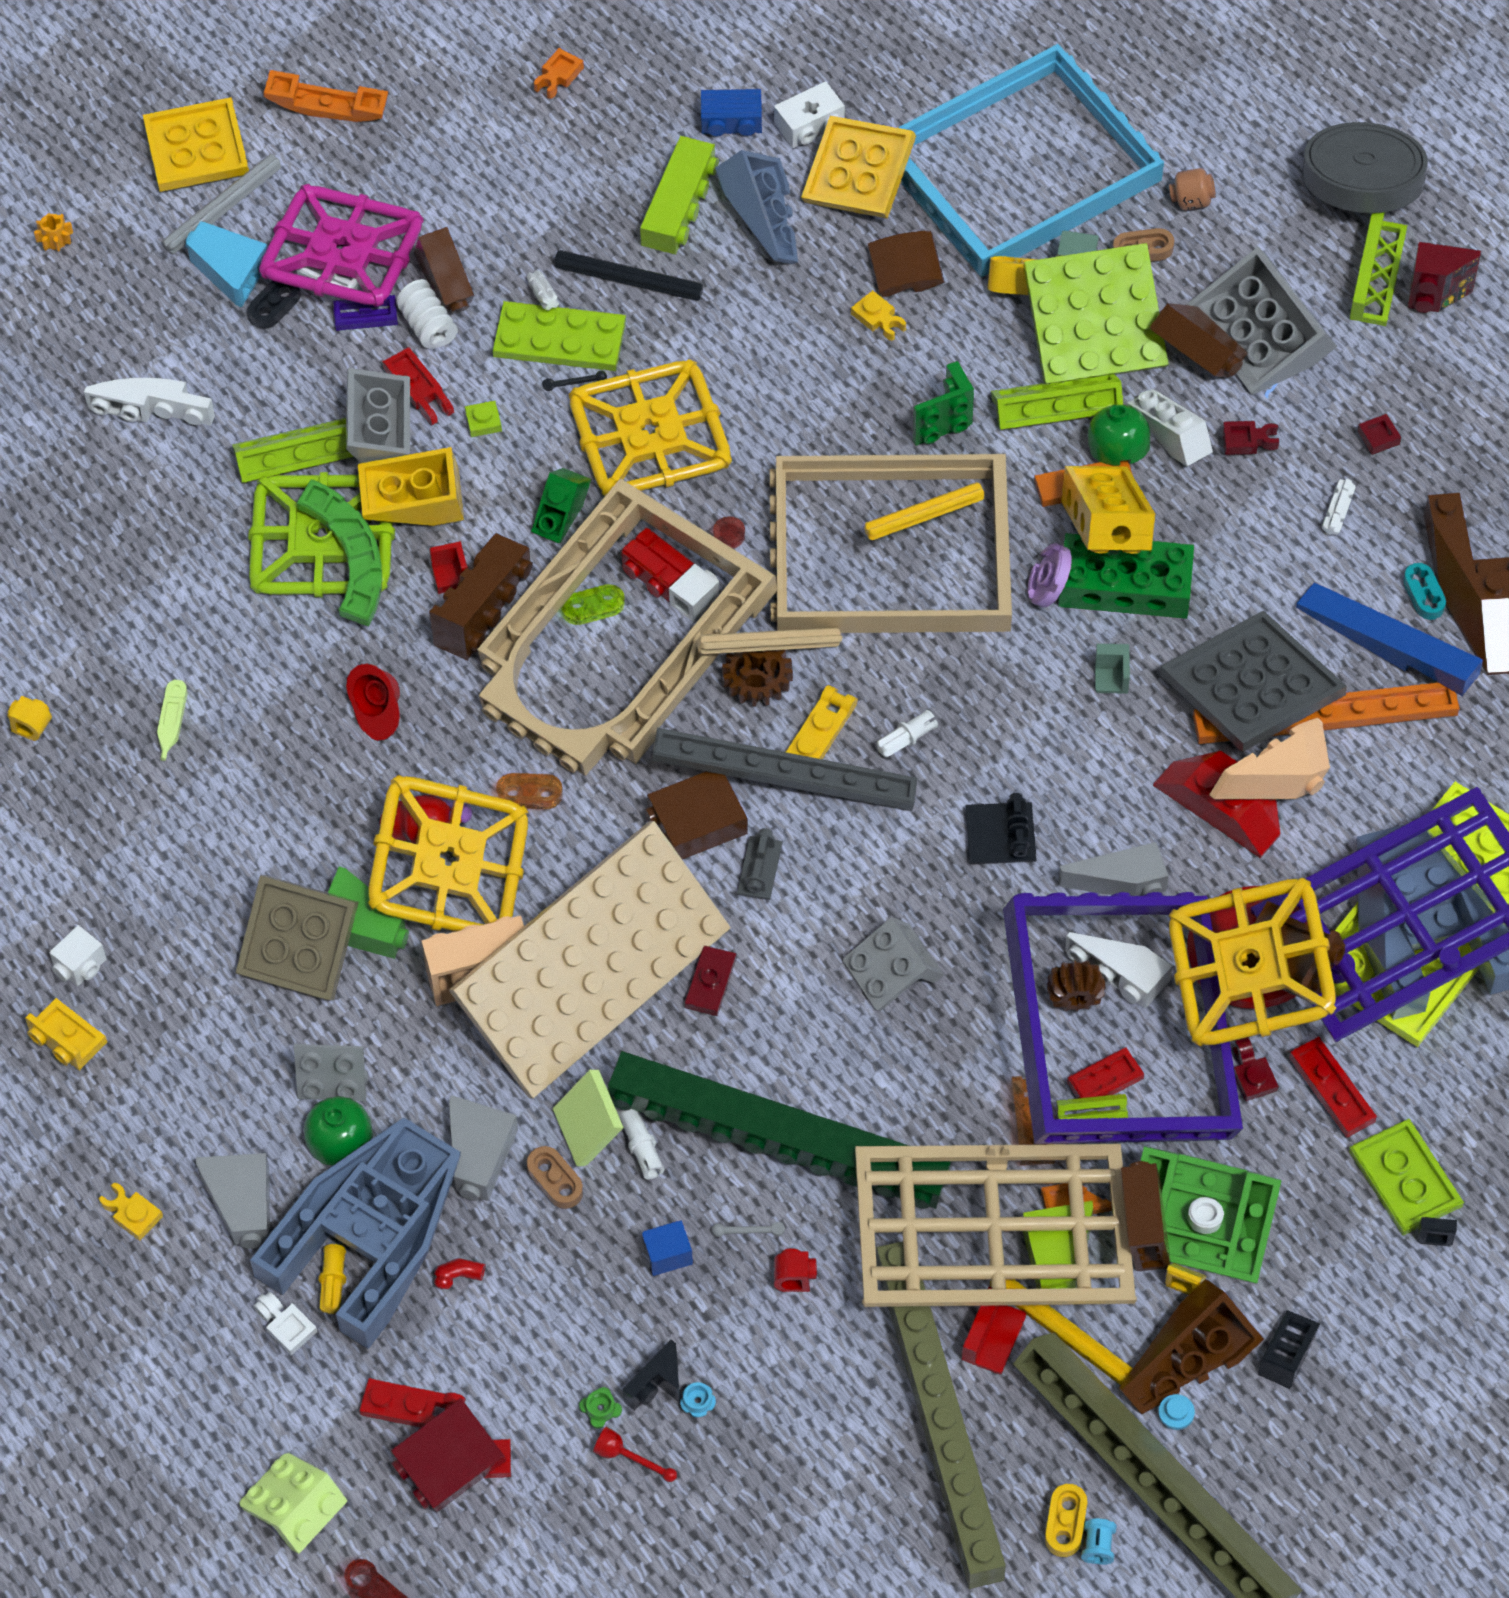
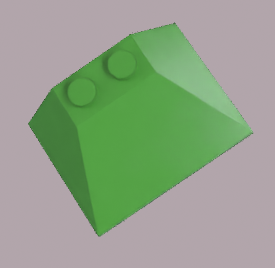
(1247, 1206)

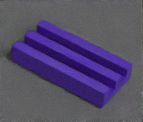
(365, 316)

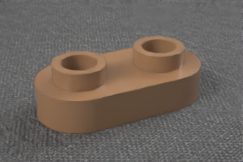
(1153, 238)
(557, 1178)

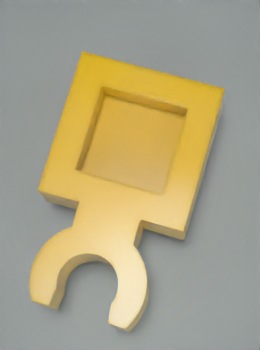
(877, 312)
(133, 1213)

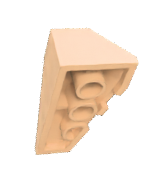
(1281, 770)

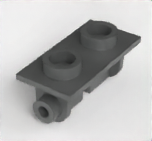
(760, 865)

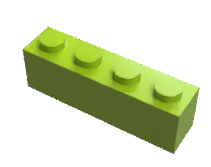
(678, 195)

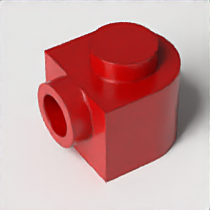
(794, 1270)

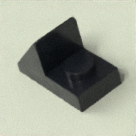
(659, 1371)

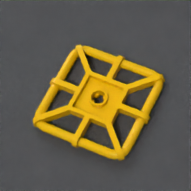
(659, 412)
(437, 837)
(1268, 975)

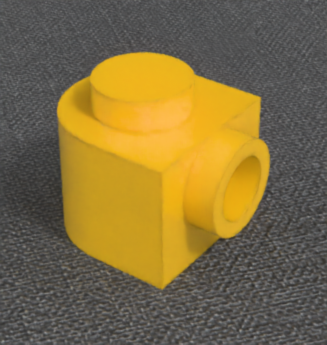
(29, 717)

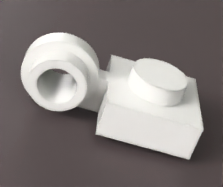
(288, 1327)

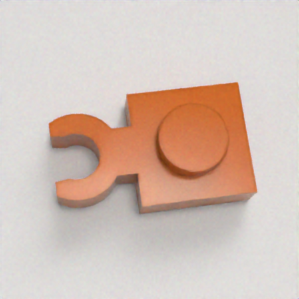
(559, 69)

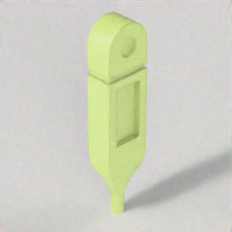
(171, 715)

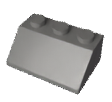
(377, 415)

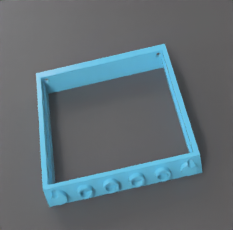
(996, 89)

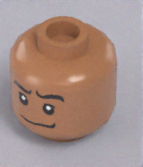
(1193, 189)

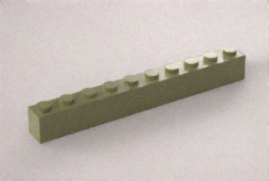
(945, 1433)
(1152, 1471)

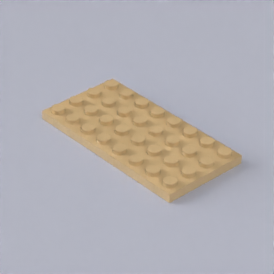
(590, 959)

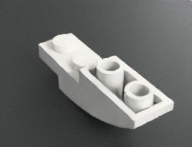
(139, 397)

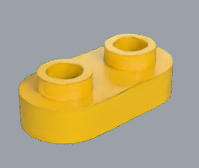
(1066, 1521)

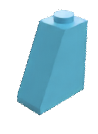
(226, 259)

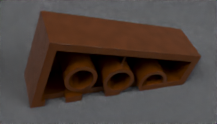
(480, 595)

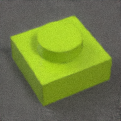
(483, 418)

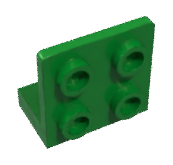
(947, 412)

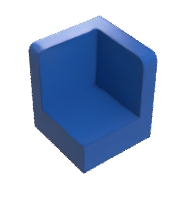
(667, 1247)

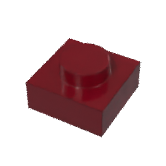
(1379, 434)

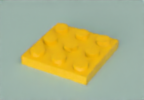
(195, 144)
(858, 166)

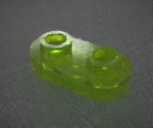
(593, 604)

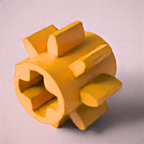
(53, 232)

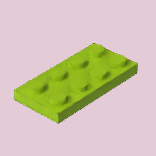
(559, 336)

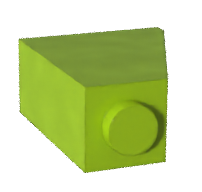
(1053, 1246)

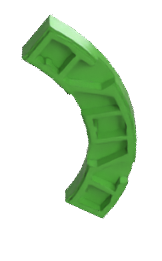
(358, 544)

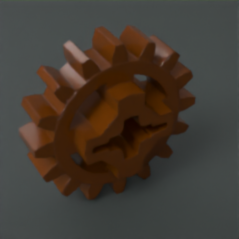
(757, 675)

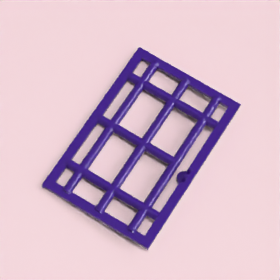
(1452, 963)

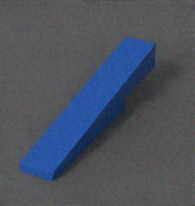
(1392, 639)

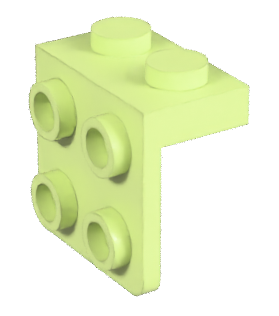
(294, 1500)

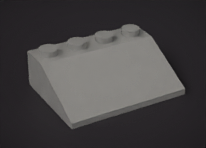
(1266, 320)

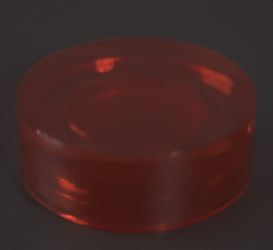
(729, 531)

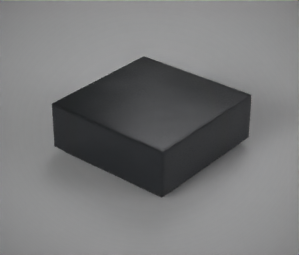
(1436, 1231)

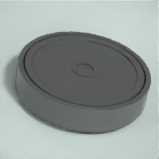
(1364, 167)

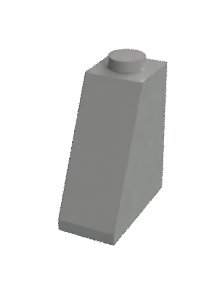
(484, 1142)
(240, 1194)

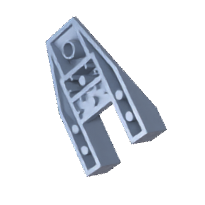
(1439, 920)
(378, 1203)

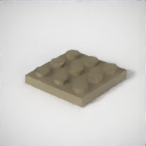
(297, 937)

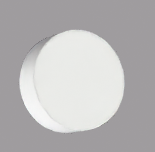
(1205, 1215)

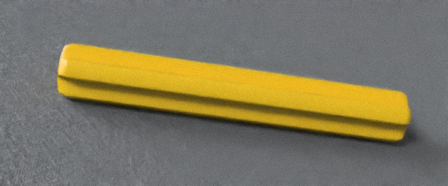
(924, 511)

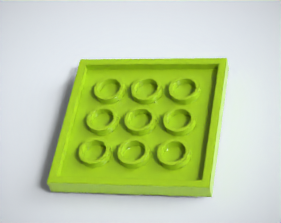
(1095, 313)

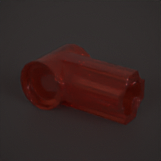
(376, 1588)

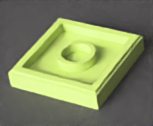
(587, 1118)

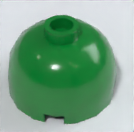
(1118, 435)
(336, 1129)

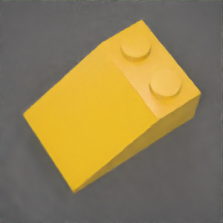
(412, 488)

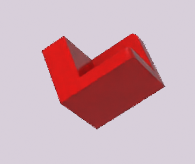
(447, 565)

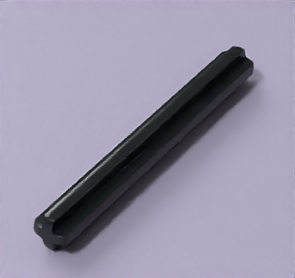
(628, 275)

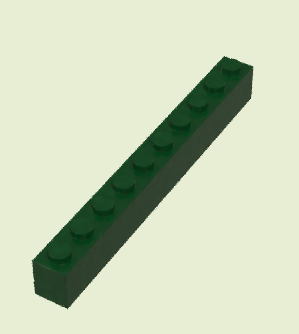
(756, 1123)

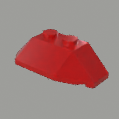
(1246, 821)

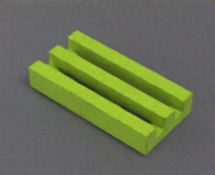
(1093, 1102)

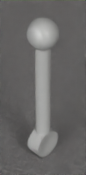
(776, 1229)

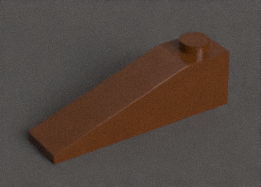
(1196, 1339)

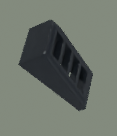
(1278, 1367)

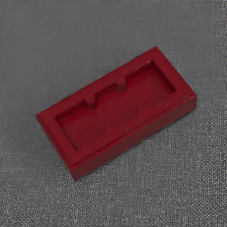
(710, 980)

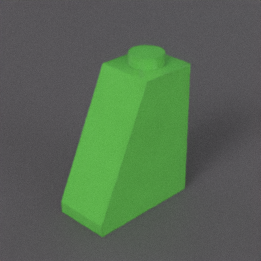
(371, 929)

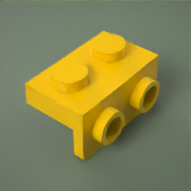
(66, 1034)

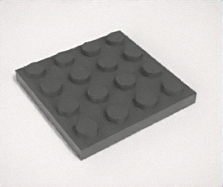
(1253, 681)

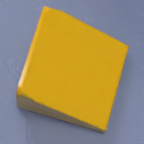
(1183, 1278)

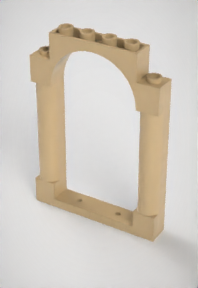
(635, 728)

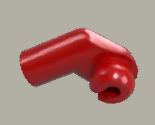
(457, 1268)

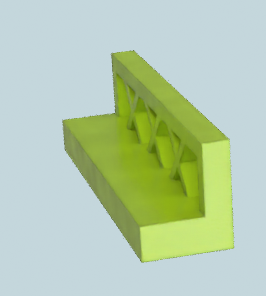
(1366, 268)
(1056, 401)
(292, 450)

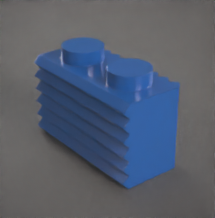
(731, 111)

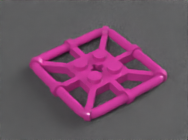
(352, 258)

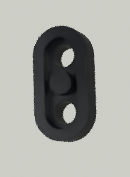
(272, 302)

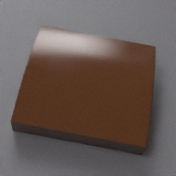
(906, 262)

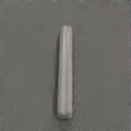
(223, 202)

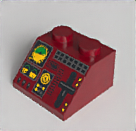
(1441, 276)

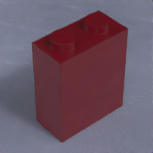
(447, 1456)

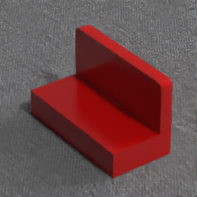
(993, 1336)

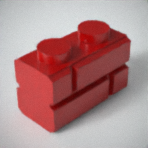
(654, 562)

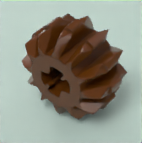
(1076, 985)

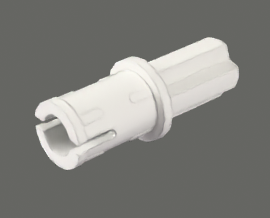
(906, 734)

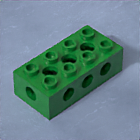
(1121, 582)

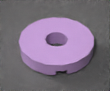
(1050, 575)

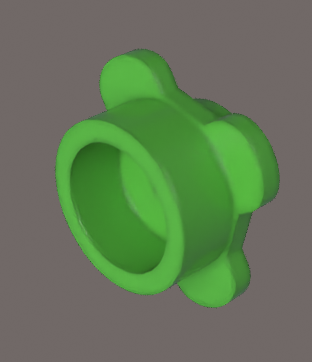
(596, 1398)

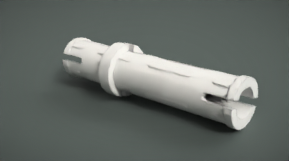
(641, 1143)

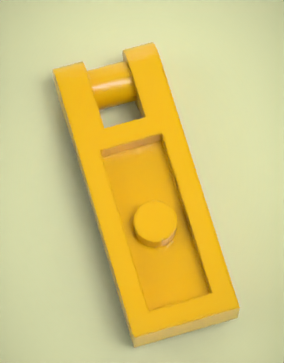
(822, 724)

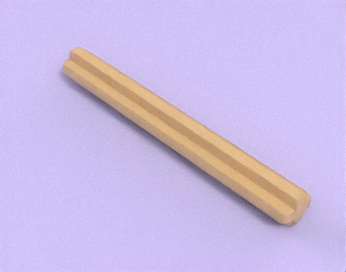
(768, 640)

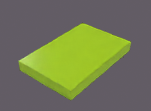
(1405, 1176)

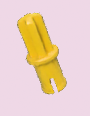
(332, 1278)

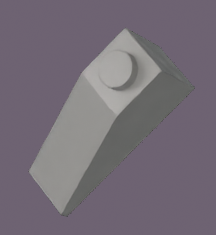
(1130, 871)

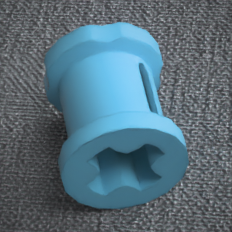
(1098, 1541)

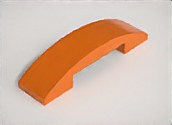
(324, 102)

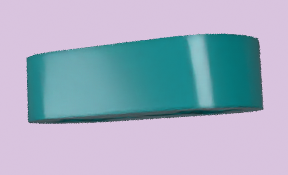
(1430, 588)

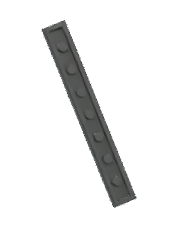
(784, 769)

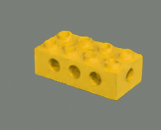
(1108, 503)

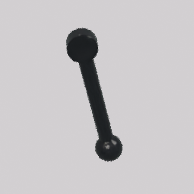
(549, 384)

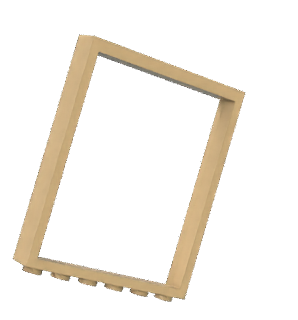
(893, 468)

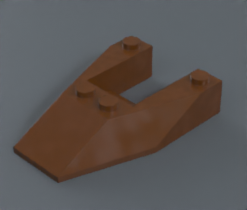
(1472, 588)

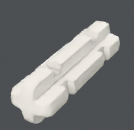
(542, 290)
(1338, 507)

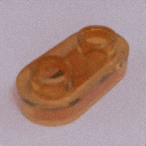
(530, 789)

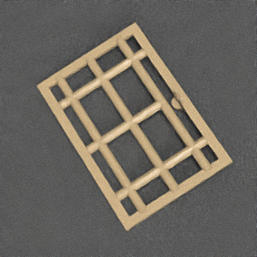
(995, 1173)

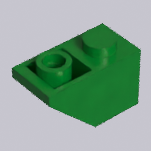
(560, 503)

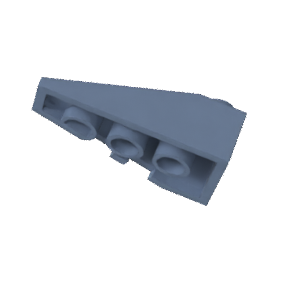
(757, 190)

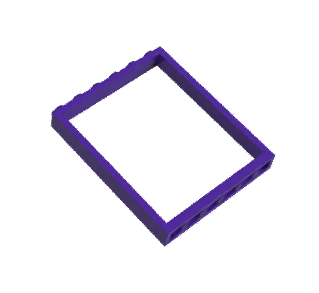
(1110, 1130)

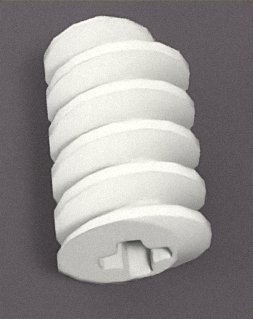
(426, 315)

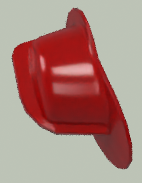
(374, 700)

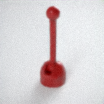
(611, 1444)

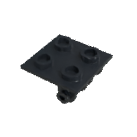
(1001, 831)

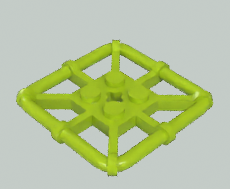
(302, 543)

